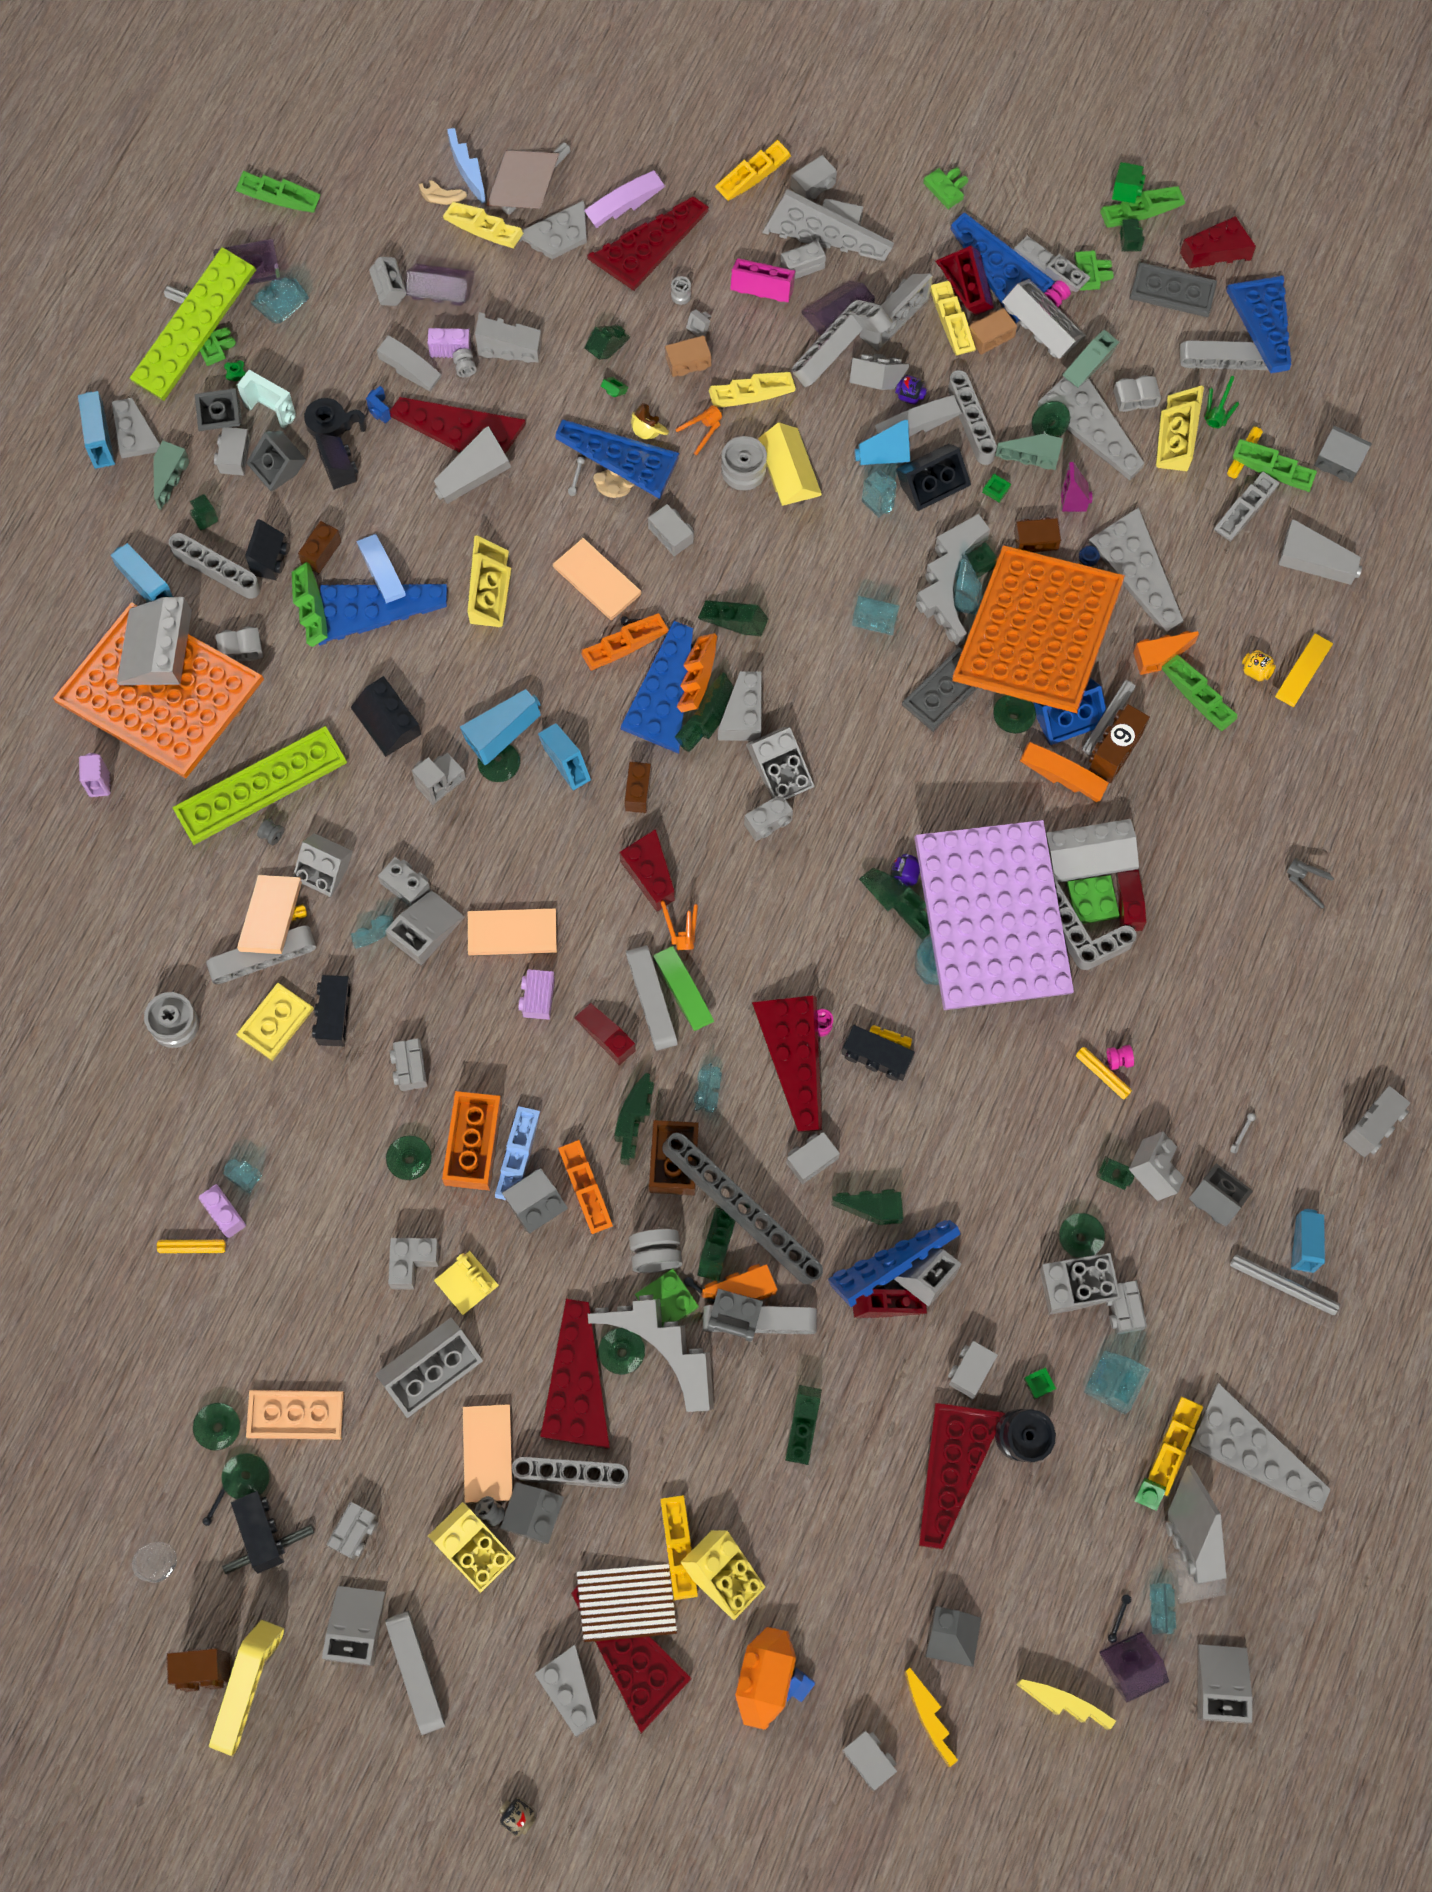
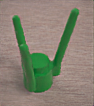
(1216, 417)

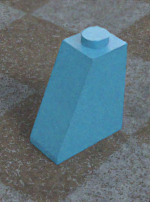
(886, 446)
(565, 756)
(1309, 1241)

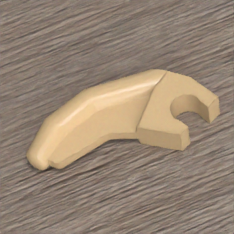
(440, 196)

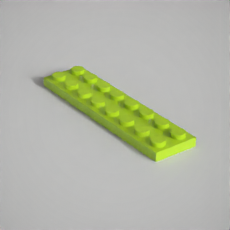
(192, 324)
(259, 785)

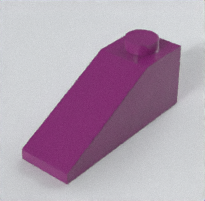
(1075, 491)

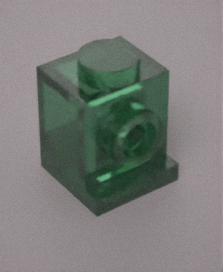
(1131, 235)
(203, 512)
(987, 559)
(1106, 1170)

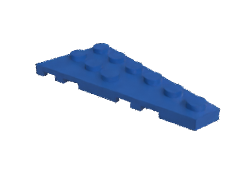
(1001, 263)
(1264, 314)
(632, 460)
(363, 608)
(655, 709)
(890, 1263)

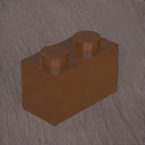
(1037, 535)
(320, 546)
(638, 787)

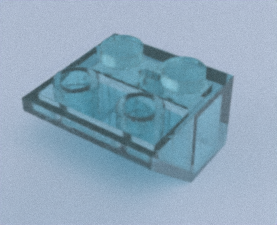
(280, 299)
(1117, 1381)

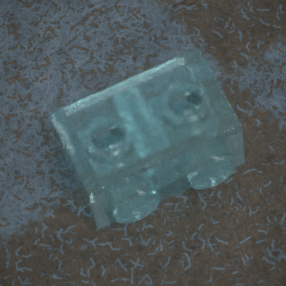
(879, 493)
(875, 615)

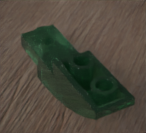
(709, 714)
(897, 895)
(633, 1110)

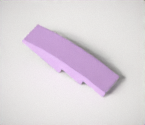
(625, 197)

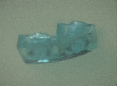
(366, 937)

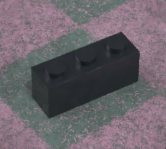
(332, 1010)
(877, 1053)
(258, 1531)

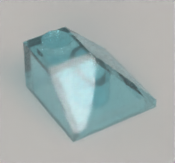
(968, 588)

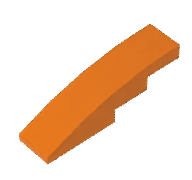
(624, 642)
(699, 669)
(1064, 771)
(585, 1187)

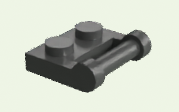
(736, 1307)

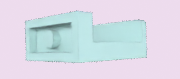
(258, 389)

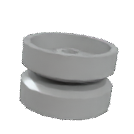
(744, 463)
(171, 1020)
(655, 1250)

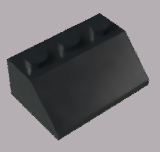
(934, 476)
(385, 716)

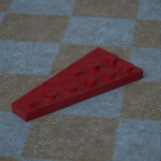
(646, 246)
(455, 425)
(792, 1040)
(575, 1397)
(955, 1455)
(642, 1674)

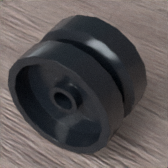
(1025, 1435)

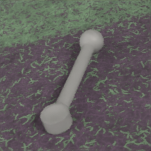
(572, 490)
(1250, 1117)

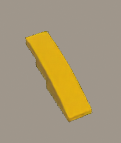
(752, 172)
(1304, 670)
(1175, 1443)
(678, 1546)
(925, 1708)

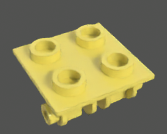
(466, 1282)

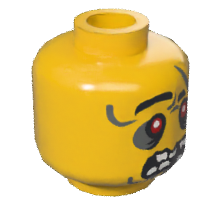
(1258, 665)

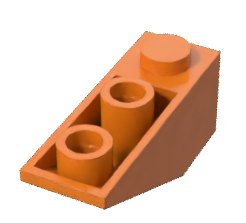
(1155, 653)
(754, 1284)

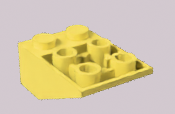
(471, 1547)
(723, 1572)

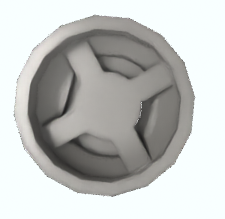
(681, 290)
(464, 365)

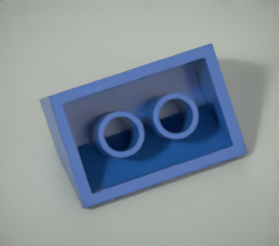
(1063, 724)

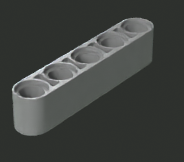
(1221, 355)
(972, 425)
(220, 572)
(238, 964)
(651, 998)
(773, 1320)
(560, 1466)
(415, 1673)

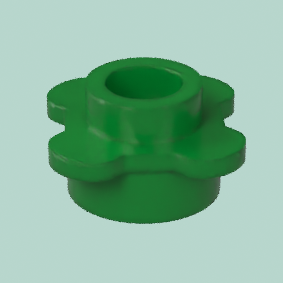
(234, 375)

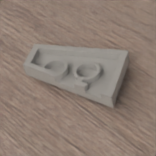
(132, 430)

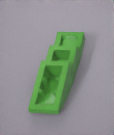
(278, 193)
(1148, 205)
(1276, 466)
(308, 599)
(1202, 696)
(683, 988)

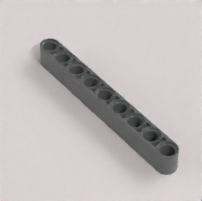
(753, 1212)

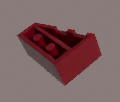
(1217, 244)
(967, 276)
(649, 870)

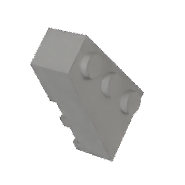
(507, 341)
(743, 710)
(1377, 1122)
(568, 1690)

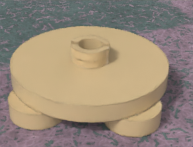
(612, 484)

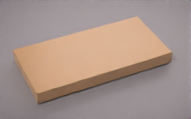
(597, 579)
(269, 914)
(512, 932)
(295, 1414)
(487, 1453)

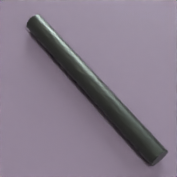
(287, 1540)

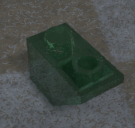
(606, 341)

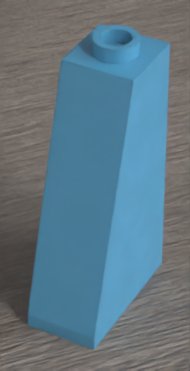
(95, 430)
(140, 574)
(500, 725)

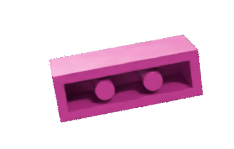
(762, 280)

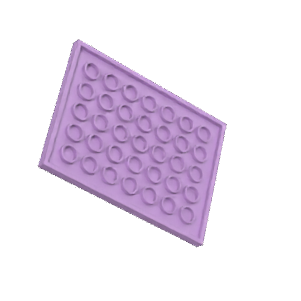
(993, 915)

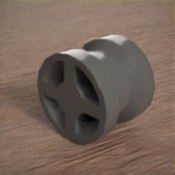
(270, 831)
(489, 1511)

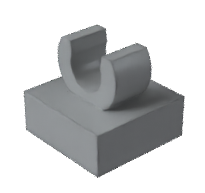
(698, 323)

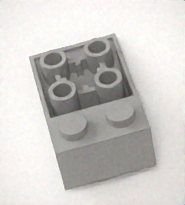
(780, 763)
(424, 926)
(1079, 1283)
(354, 1626)
(1224, 1684)

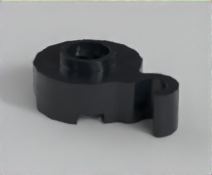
(336, 418)

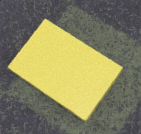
(275, 1021)

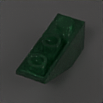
(737, 617)
(878, 1208)
(716, 1245)
(803, 1424)

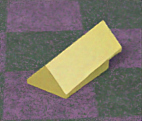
(1179, 429)
(789, 464)
(488, 583)

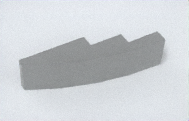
(925, 416)
(1246, 506)

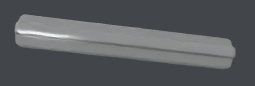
(1108, 717)

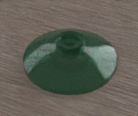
(1047, 414)
(1021, 708)
(501, 770)
(408, 1147)
(1089, 1227)
(621, 1339)
(207, 1419)
(234, 1483)

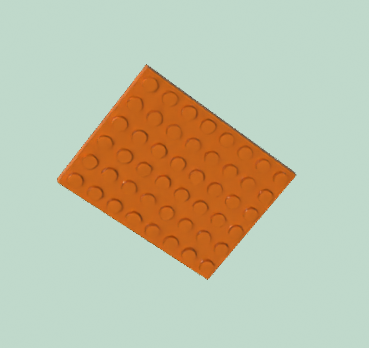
(1039, 629)
(161, 721)

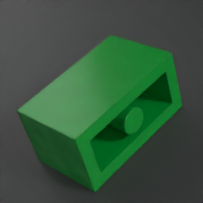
(1128, 183)

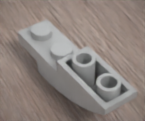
(1054, 267)

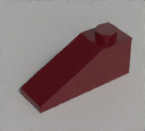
(1131, 900)
(606, 1033)
(888, 1304)

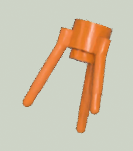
(709, 418)
(686, 939)

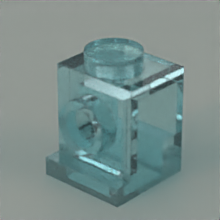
(241, 1174)

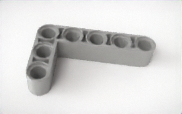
(838, 336)
(1086, 945)

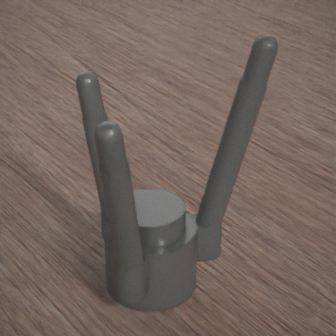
(1299, 870)

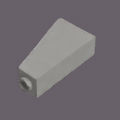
(472, 467)
(1318, 555)

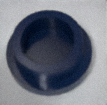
(1089, 556)

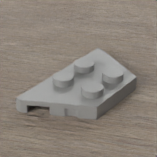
(559, 232)

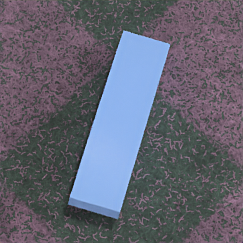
(467, 167)
(381, 568)
(518, 1149)

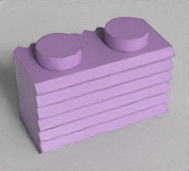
(445, 341)
(94, 775)
(537, 995)
(222, 1211)

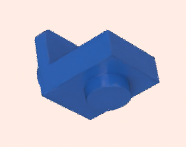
(376, 406)
(800, 1685)

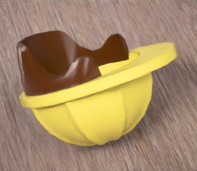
(646, 425)

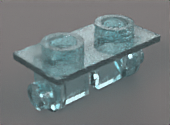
(708, 1078)
(1161, 1598)

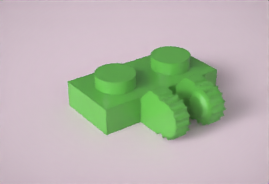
(943, 187)
(1088, 264)
(212, 348)

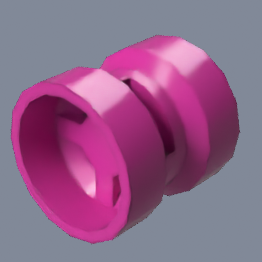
(1058, 292)
(824, 1019)
(1120, 1057)

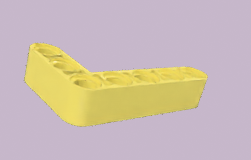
(243, 1684)

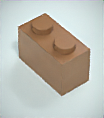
(992, 330)
(688, 356)

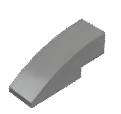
(408, 363)

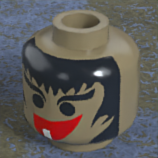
(517, 1816)

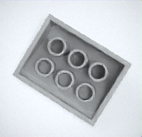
(155, 643)
(1197, 1529)

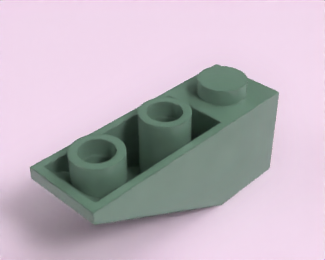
(1091, 358)
(1035, 450)
(168, 466)

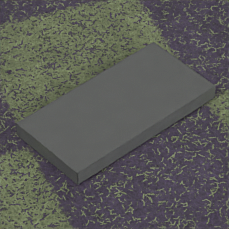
(1173, 289)
(938, 694)

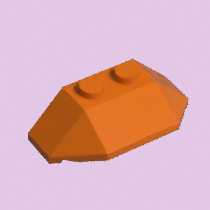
(765, 1677)

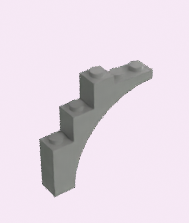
(941, 573)
(691, 1368)

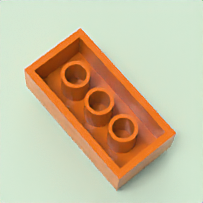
(472, 1140)

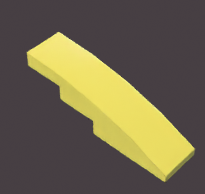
(483, 225)
(952, 318)
(752, 390)
(1057, 1700)

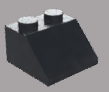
(336, 460)
(266, 551)

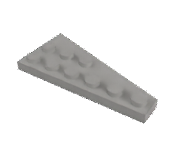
(811, 222)
(1096, 425)
(1130, 552)
(1242, 1443)

